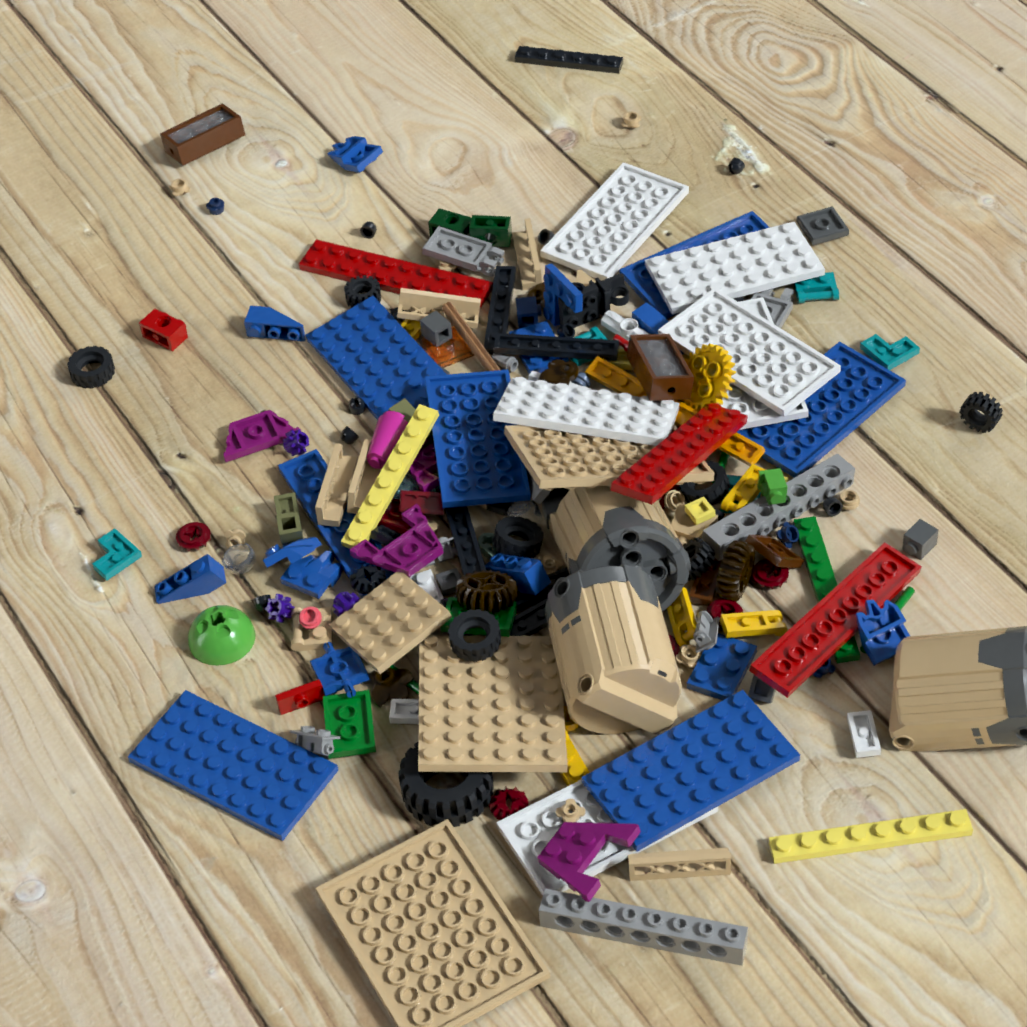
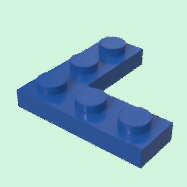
(559, 286)

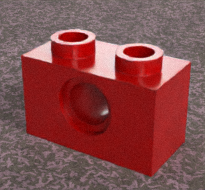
(163, 329)

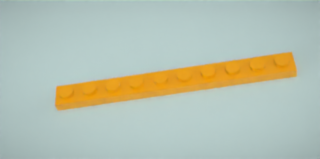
(623, 382)

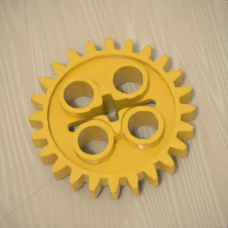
(711, 375)

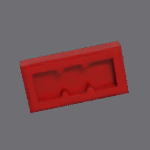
(300, 697)

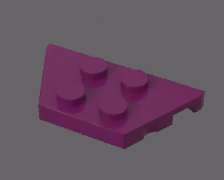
(255, 434)

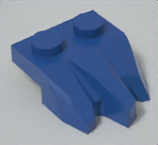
(354, 153)
(293, 550)
(313, 574)
(881, 630)

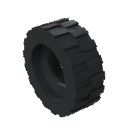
(93, 378)
(712, 494)
(518, 527)
(469, 620)

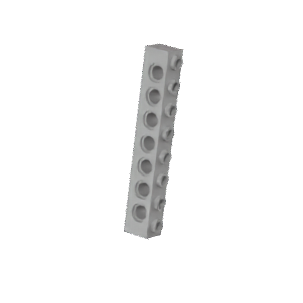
(802, 494)
(644, 927)

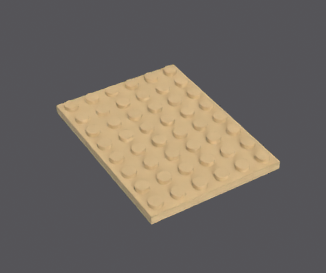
(581, 460)
(491, 711)
(432, 932)

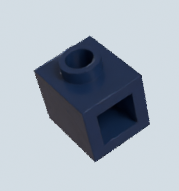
(527, 311)

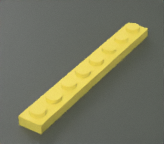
(390, 476)
(870, 836)

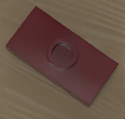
(428, 502)

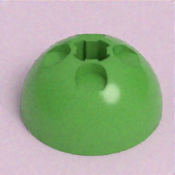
(221, 635)

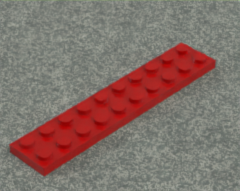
(391, 273)
(679, 453)
(833, 620)

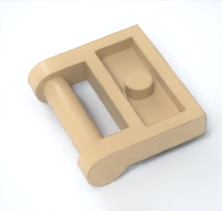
(317, 636)

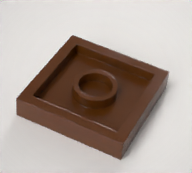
(775, 551)

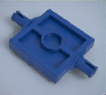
(339, 670)

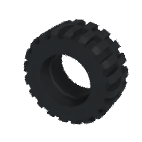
(438, 805)

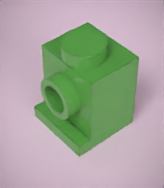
(772, 486)

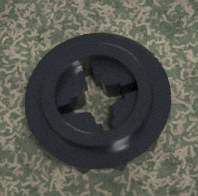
(361, 584)

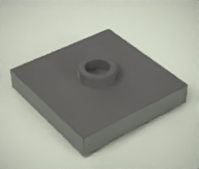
(822, 225)

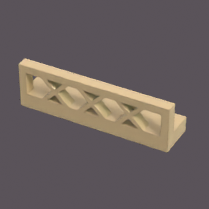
(527, 257)
(424, 302)
(362, 480)
(335, 487)
(679, 864)

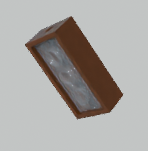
(202, 134)
(660, 367)

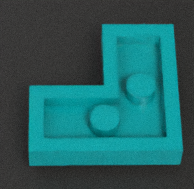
(889, 355)
(119, 554)

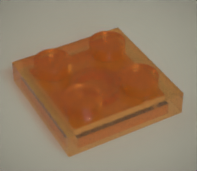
(448, 352)

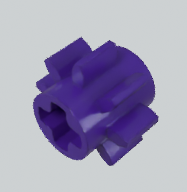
(295, 442)
(344, 602)
(279, 608)

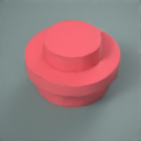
(310, 617)

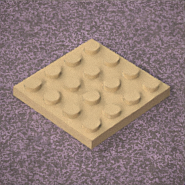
(390, 621)

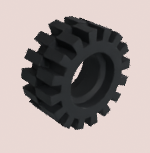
(361, 285)
(980, 421)
(700, 557)

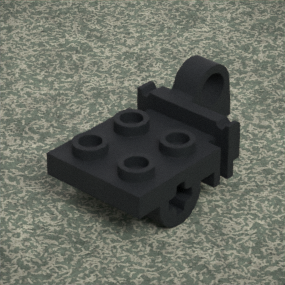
(596, 300)

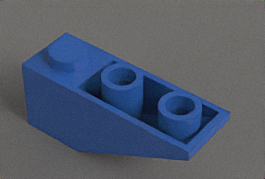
(271, 324)
(527, 572)
(193, 580)

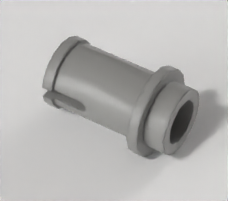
(505, 361)

